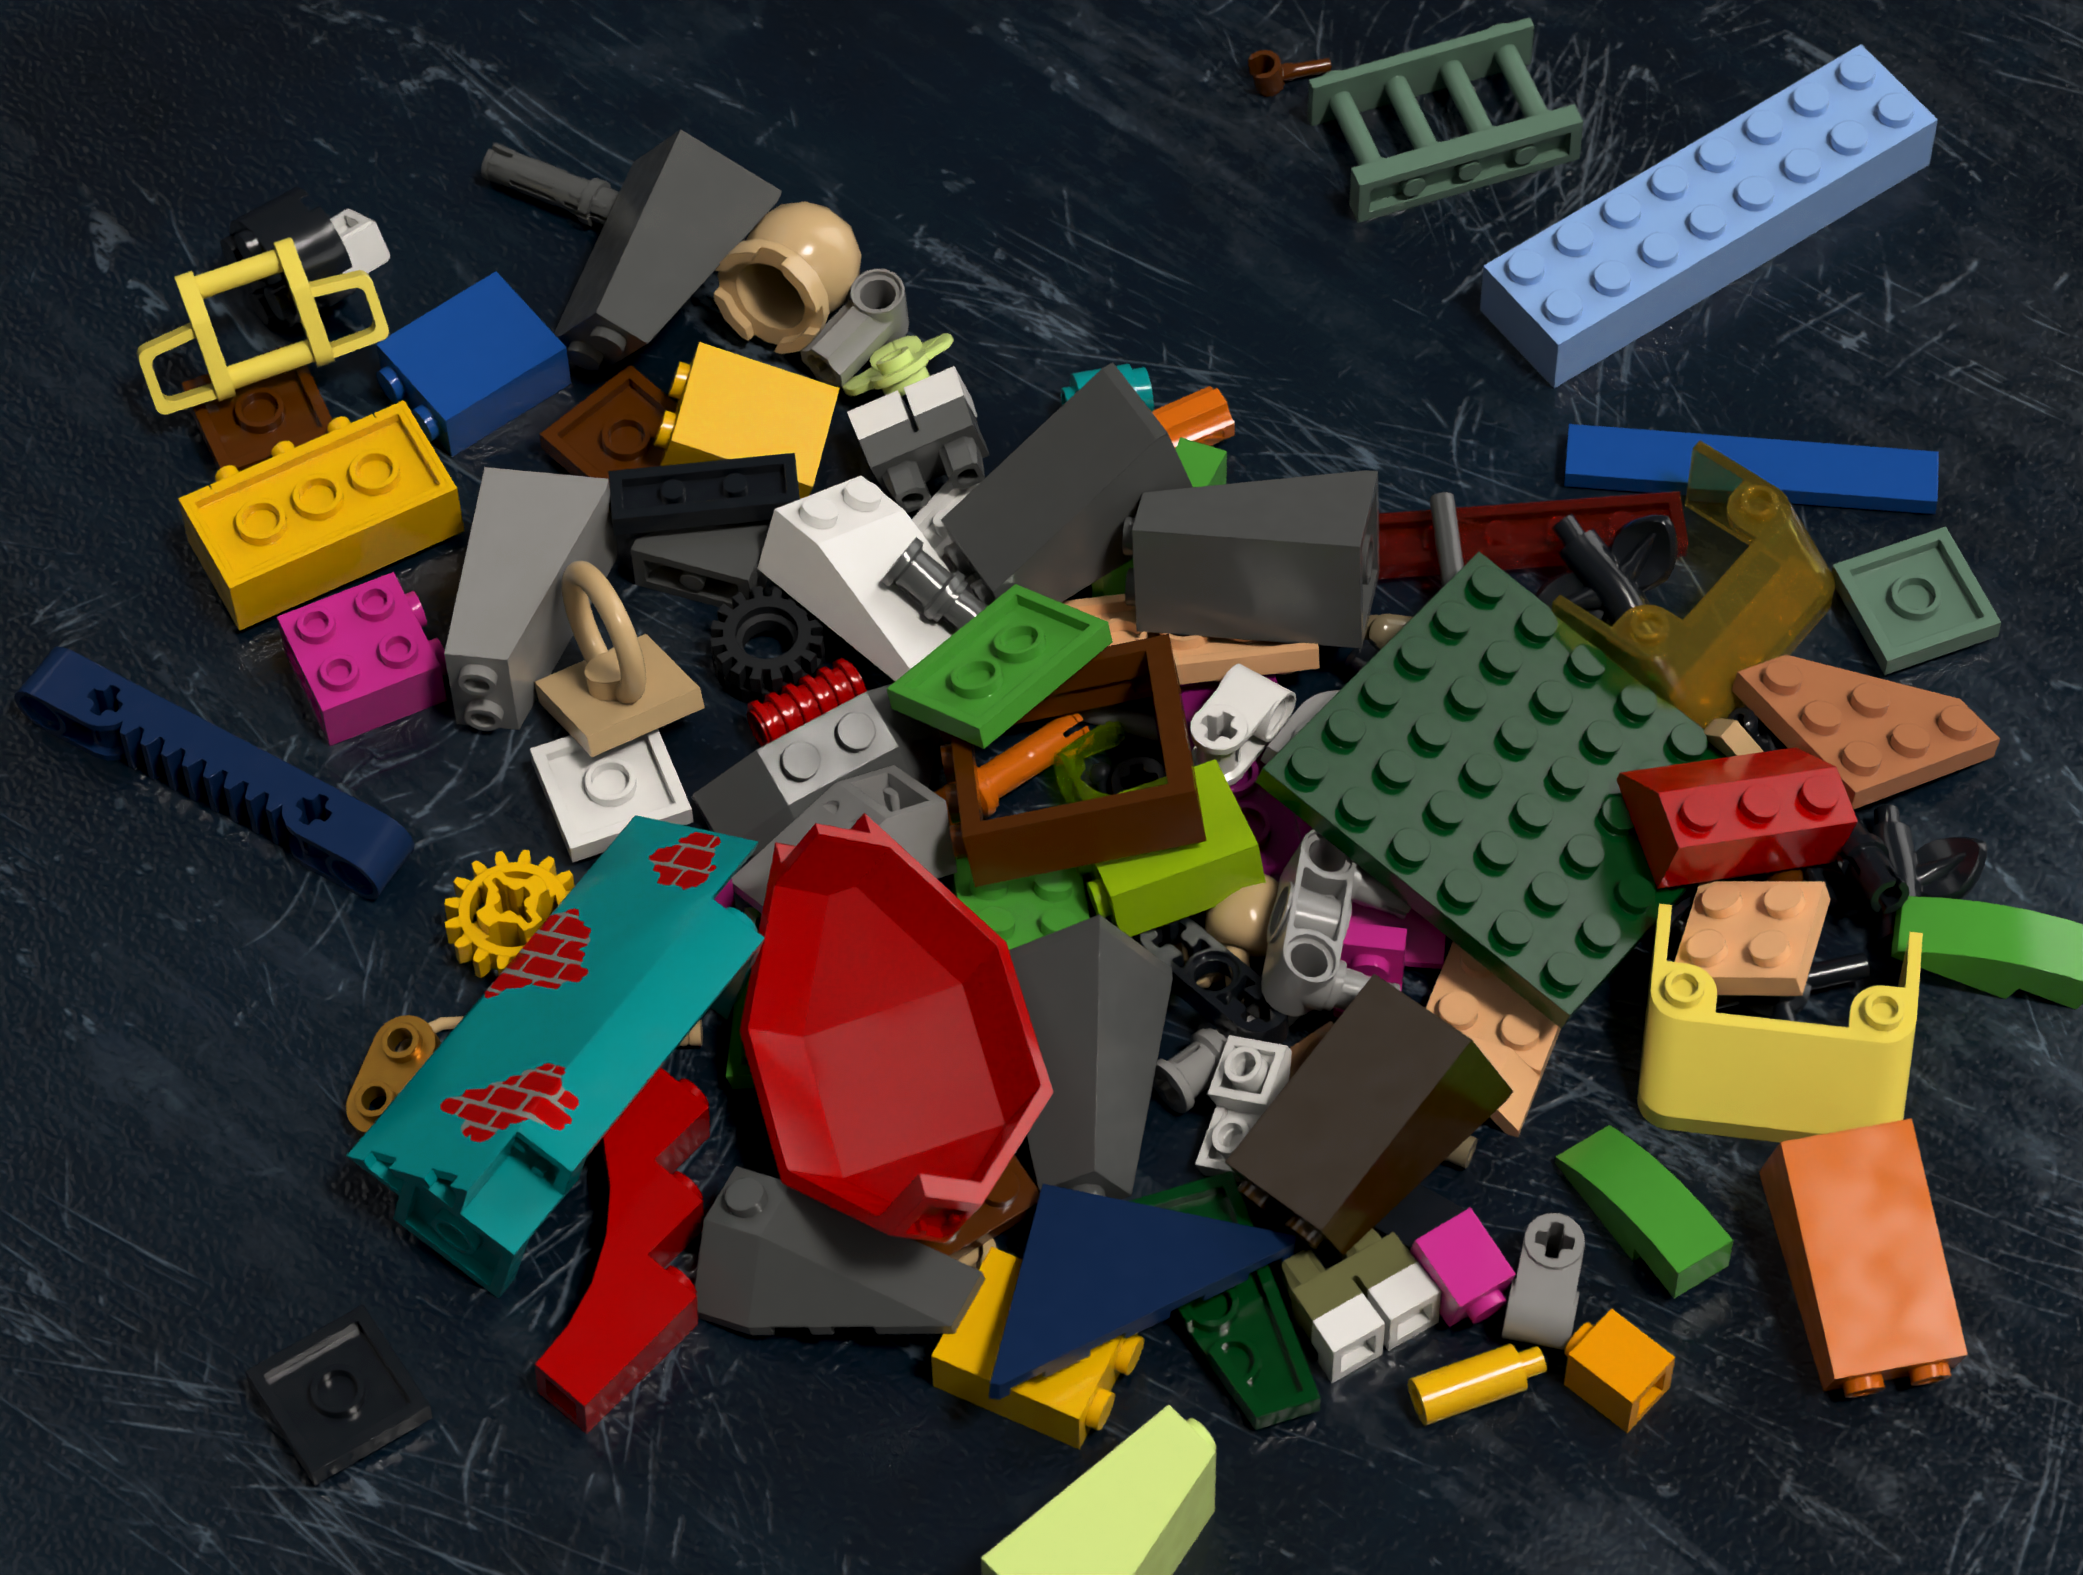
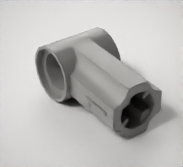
(859, 327)

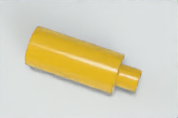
(1474, 1382)

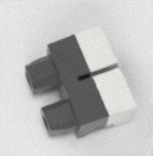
(942, 444)

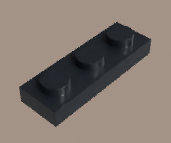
(701, 493)

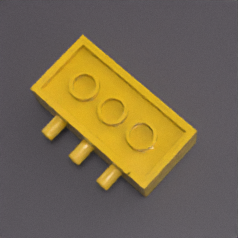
(321, 513)

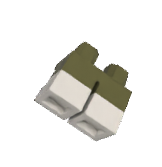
(1360, 1303)

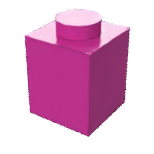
(1465, 1268)

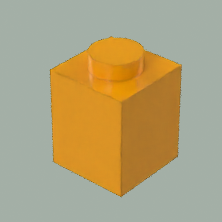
(1617, 1369)

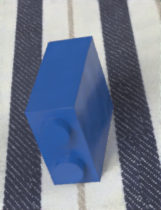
(472, 364)

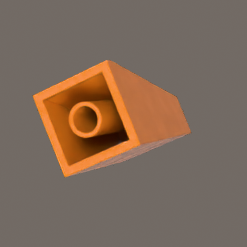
(1865, 1257)

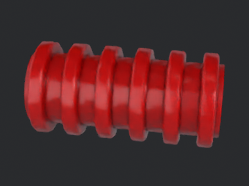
(805, 702)

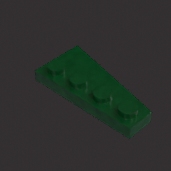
(1247, 1327)

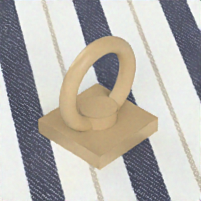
(614, 690)

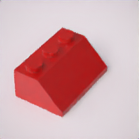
(1738, 815)

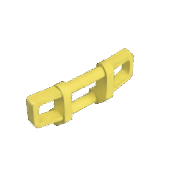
(228, 378)

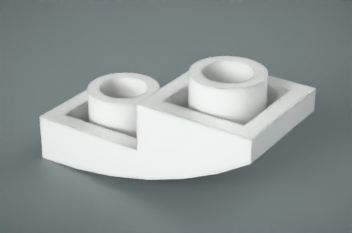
(1242, 1088)

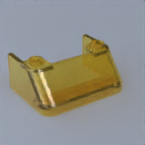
(1745, 619)

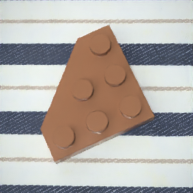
(1868, 727)

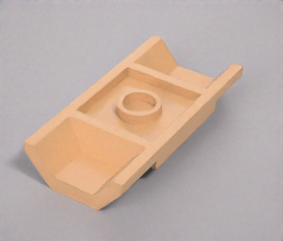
(1501, 1024)

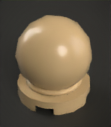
(788, 275)

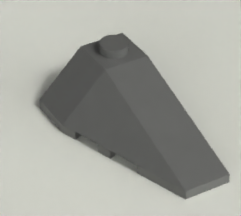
(798, 1263)

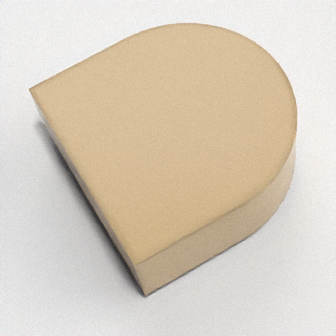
(1730, 738)

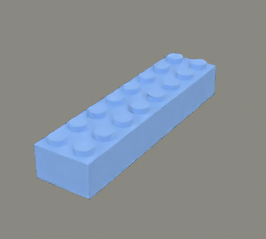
(1707, 215)

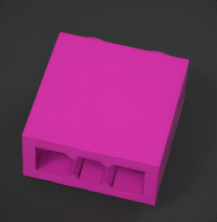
(364, 657)

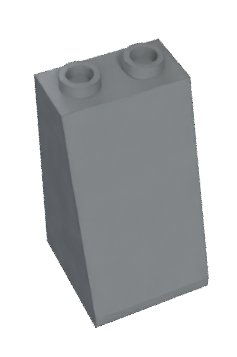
(509, 598)

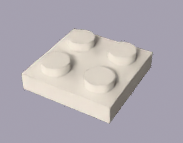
(604, 792)

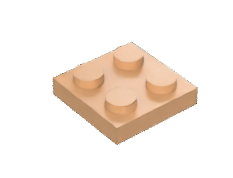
(1755, 934)

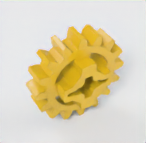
(511, 897)

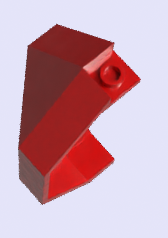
(886, 1036)

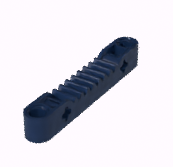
(122, 720)

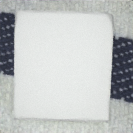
(361, 241)

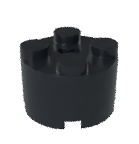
(315, 241)

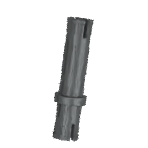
(550, 184)

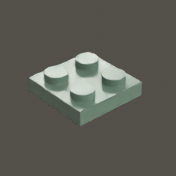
(1915, 600)

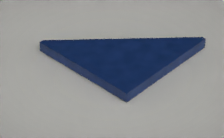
(1114, 1270)

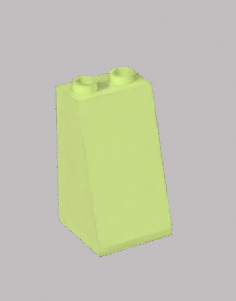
(1125, 1513)

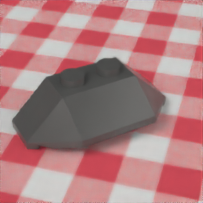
(790, 773)

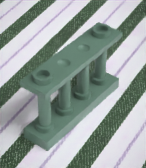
(1455, 165)

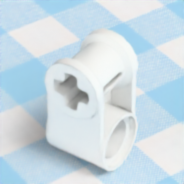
(1240, 721)

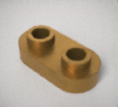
(389, 1071)

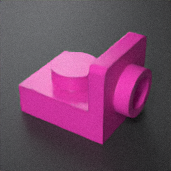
(1375, 951)

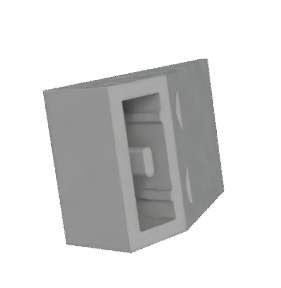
(891, 799)

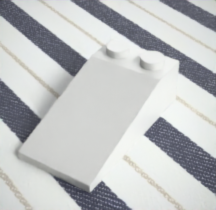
(832, 561)

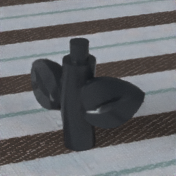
(1614, 576)
(1936, 869)

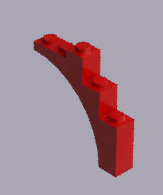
(634, 1305)

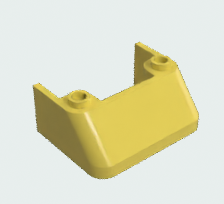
(1766, 1073)

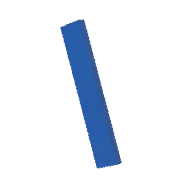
(1802, 470)

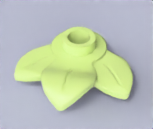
(898, 365)

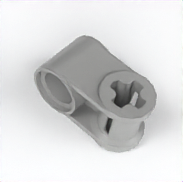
(1545, 1288)

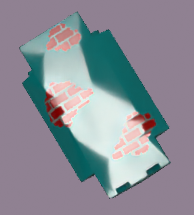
(563, 1045)

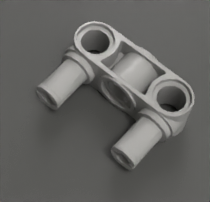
(1310, 927)

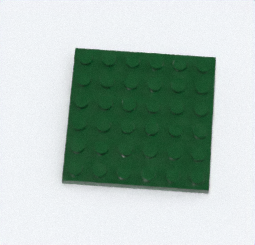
(1486, 788)

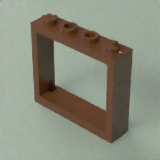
(1095, 827)

